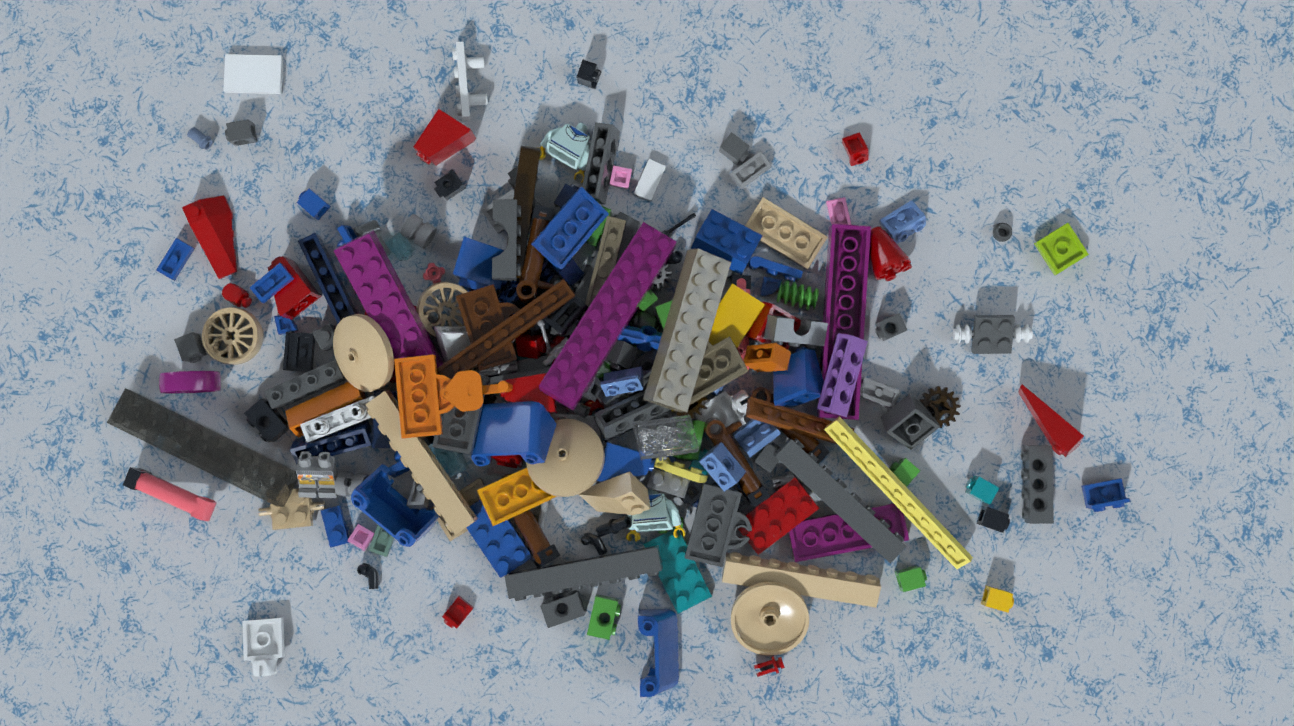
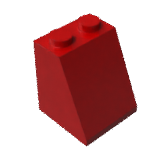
(442, 139)
(297, 294)
(528, 390)

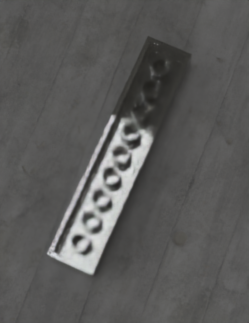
(204, 447)

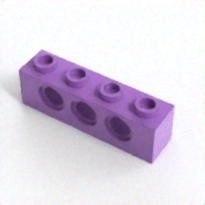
(842, 374)

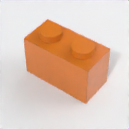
(767, 357)

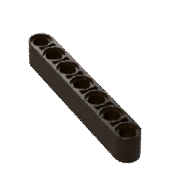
(524, 194)

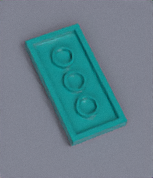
(679, 575)

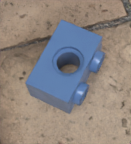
(722, 466)

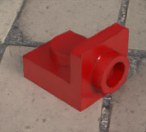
(856, 149)
(457, 612)

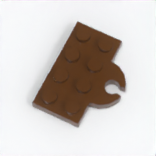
(481, 314)

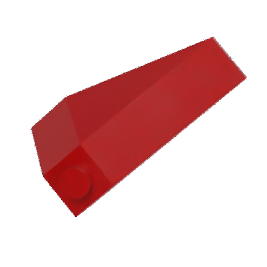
(212, 226)
(1056, 429)

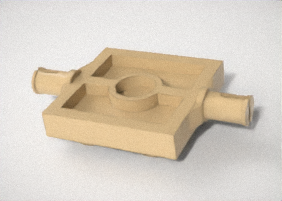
(295, 513)

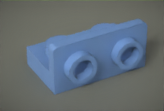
(904, 222)
(623, 381)
(755, 436)

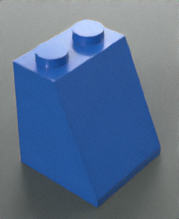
(476, 263)
(801, 380)
(623, 460)

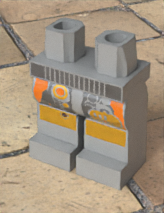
(316, 473)

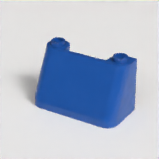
(513, 430)
(390, 508)
(664, 628)

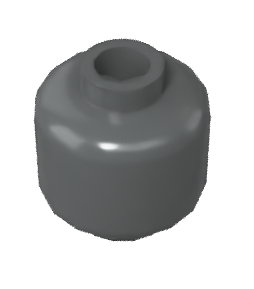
(644, 319)

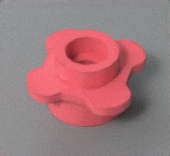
(428, 275)

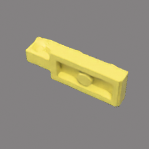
(679, 469)

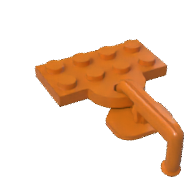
(428, 395)

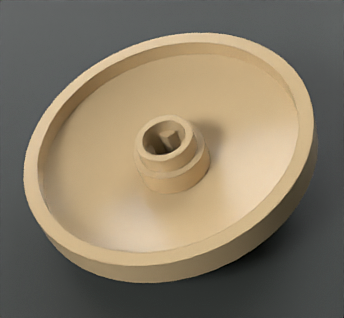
(363, 352)
(579, 466)
(769, 618)

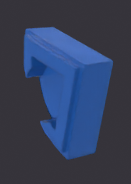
(769, 286)
(285, 325)

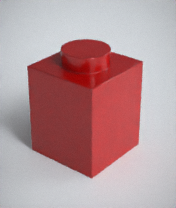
(530, 346)

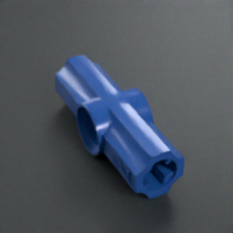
(644, 338)

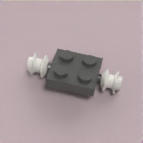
(992, 334)

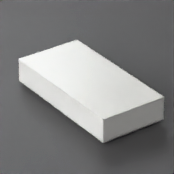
(649, 180)

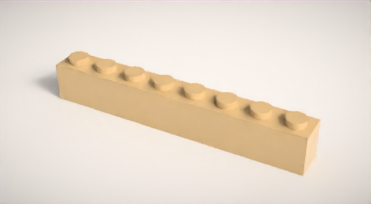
(423, 465)
(806, 580)

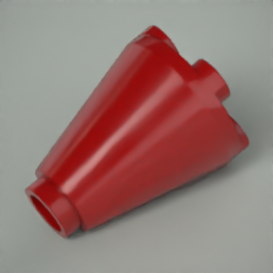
(886, 255)

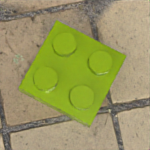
(1061, 249)

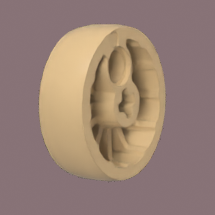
(438, 309)
(212, 347)

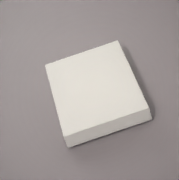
(253, 74)

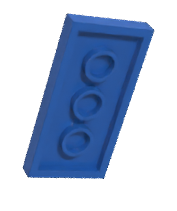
(570, 228)
(499, 542)

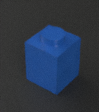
(313, 204)

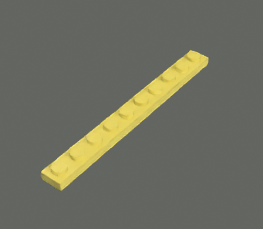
(898, 493)

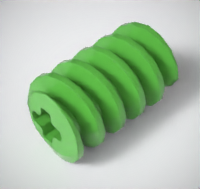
(797, 295)

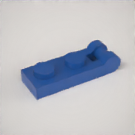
(773, 268)

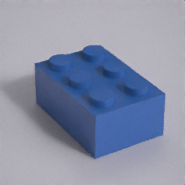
(727, 240)

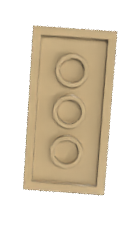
(786, 233)

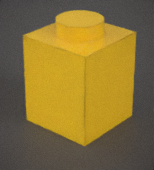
(997, 599)

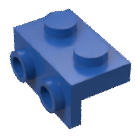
(1104, 494)

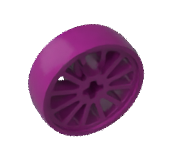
(189, 382)

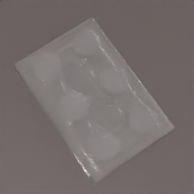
(665, 437)

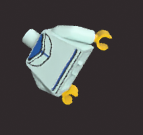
(568, 145)
(659, 517)

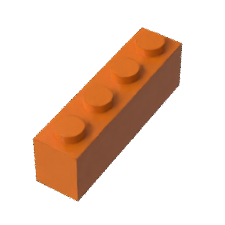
(321, 405)

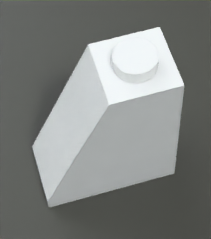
(451, 340)

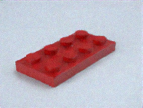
(779, 515)

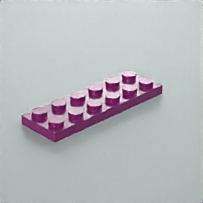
(833, 536)

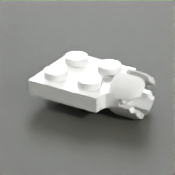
(726, 409)
(263, 644)

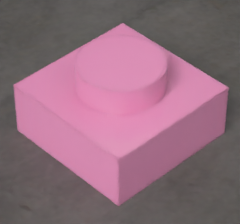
(620, 177)
(361, 537)

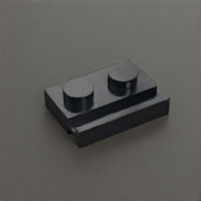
(299, 352)

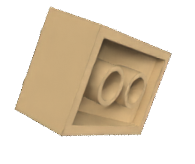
(618, 495)

